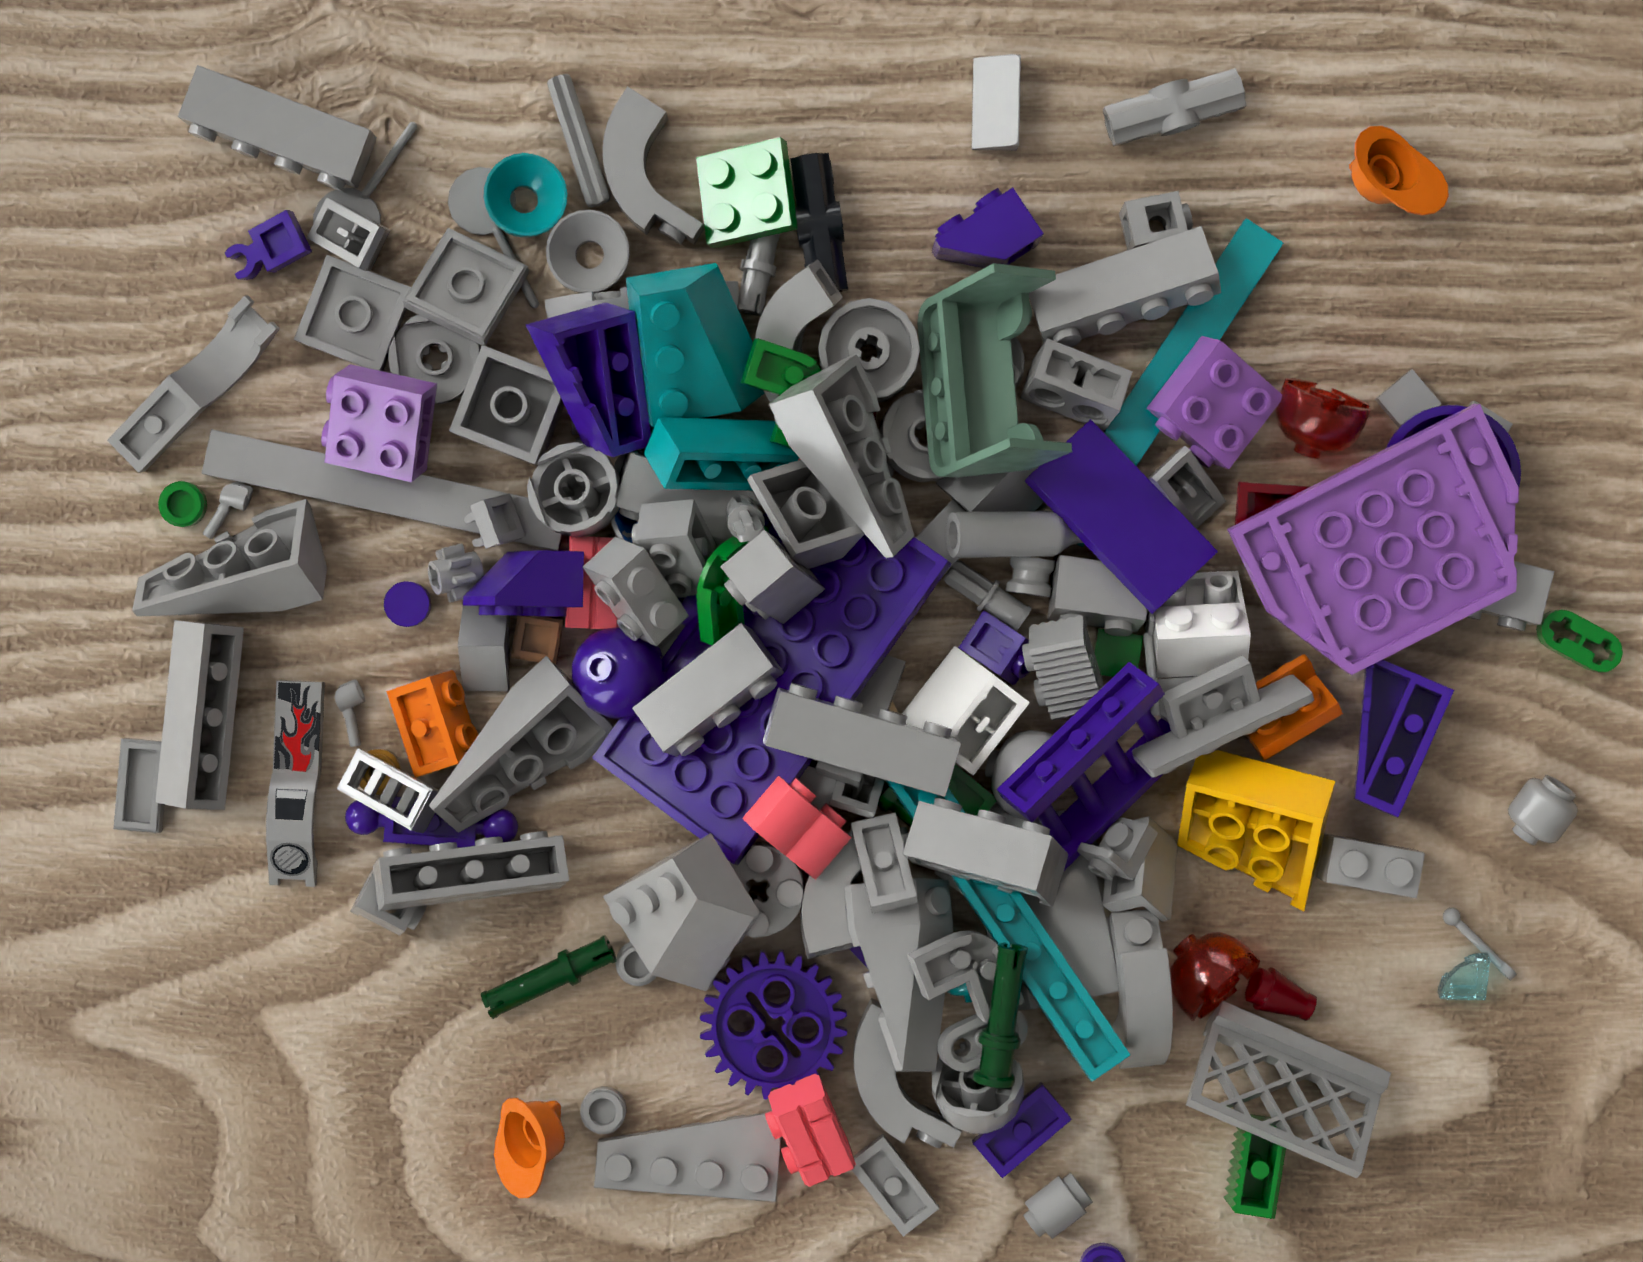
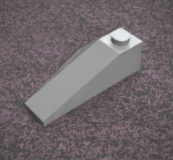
(836, 436)
(526, 739)
(907, 1018)

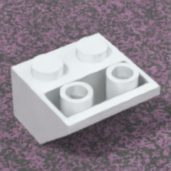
(1201, 626)
(970, 703)

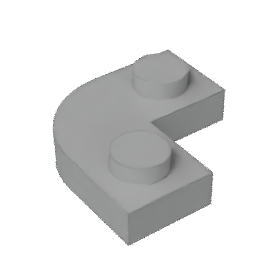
(958, 960)

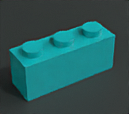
(713, 452)

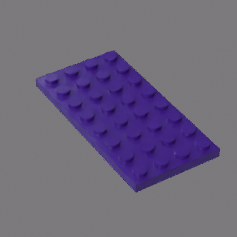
(825, 646)

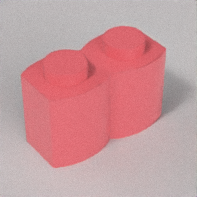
(798, 827)

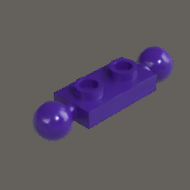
(365, 821)

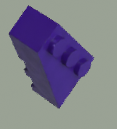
(597, 375)
(1395, 733)

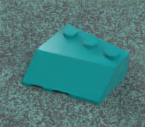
(690, 343)

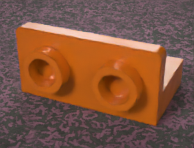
(433, 722)
(1291, 728)

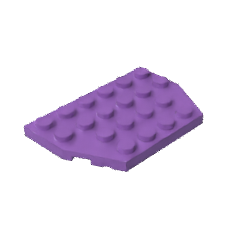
(1390, 544)

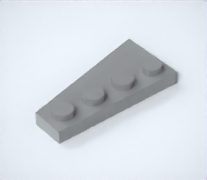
(698, 1159)

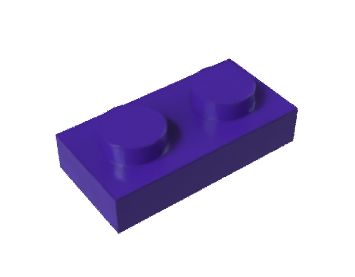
(1033, 1125)

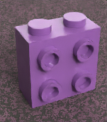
(1214, 403)
(379, 422)

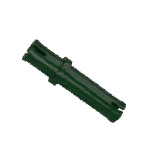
(565, 969)

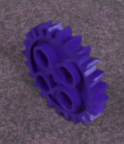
(806, 999)

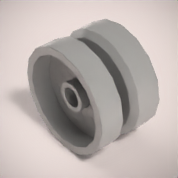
(877, 325)

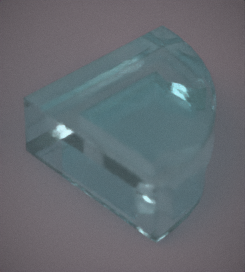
(1466, 979)

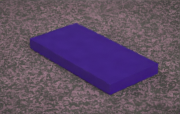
(1122, 517)

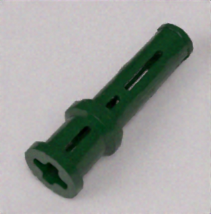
(999, 1036)

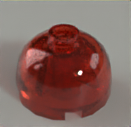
(1319, 418)
(1209, 971)

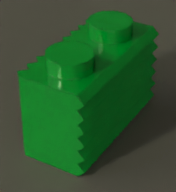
(1255, 1174)

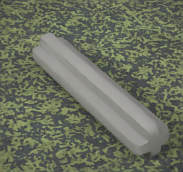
(578, 140)

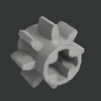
(454, 572)

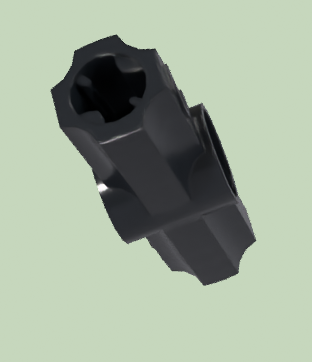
(819, 215)

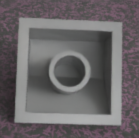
(805, 514)

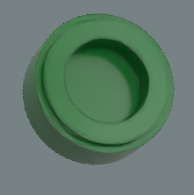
(182, 504)

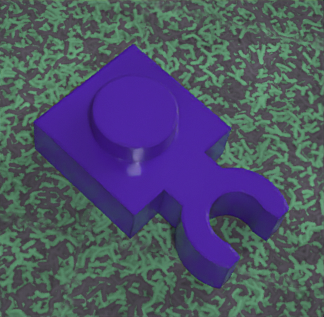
(274, 244)

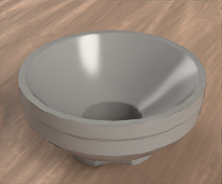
(577, 230)

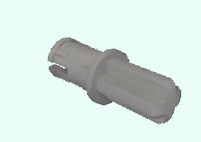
(744, 519)
(987, 595)

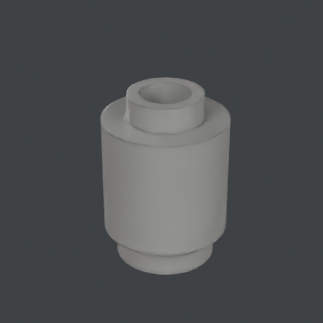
(1057, 1206)

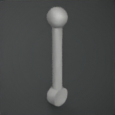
(1452, 917)

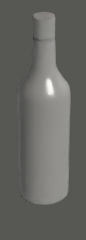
(1007, 534)

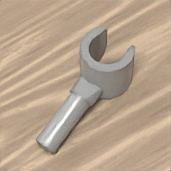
(232, 495)
(347, 697)

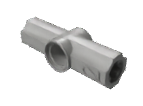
(1174, 107)

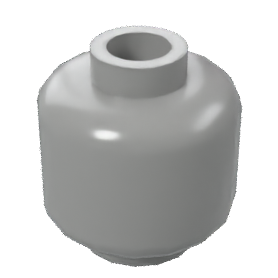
(1542, 810)

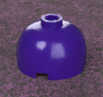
(616, 672)

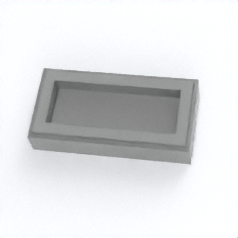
(137, 787)

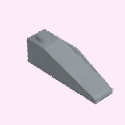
(257, 570)

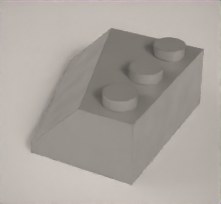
(685, 913)

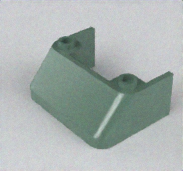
(971, 374)

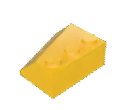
(1257, 821)

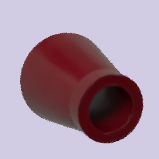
(1277, 994)

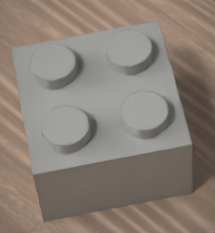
(508, 406)

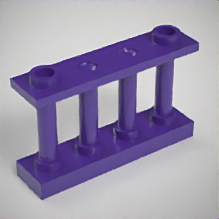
(1075, 748)

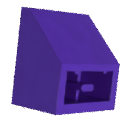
(995, 233)
(530, 584)

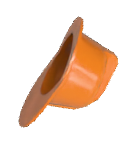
(1395, 172)
(525, 1142)

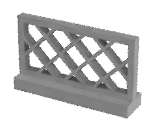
(1290, 1055)

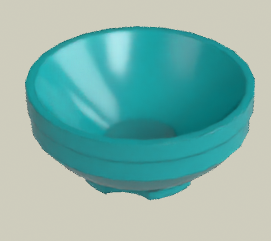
(528, 172)

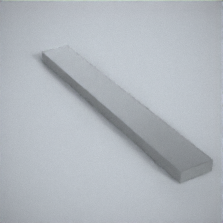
(307, 475)

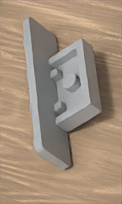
(1216, 711)

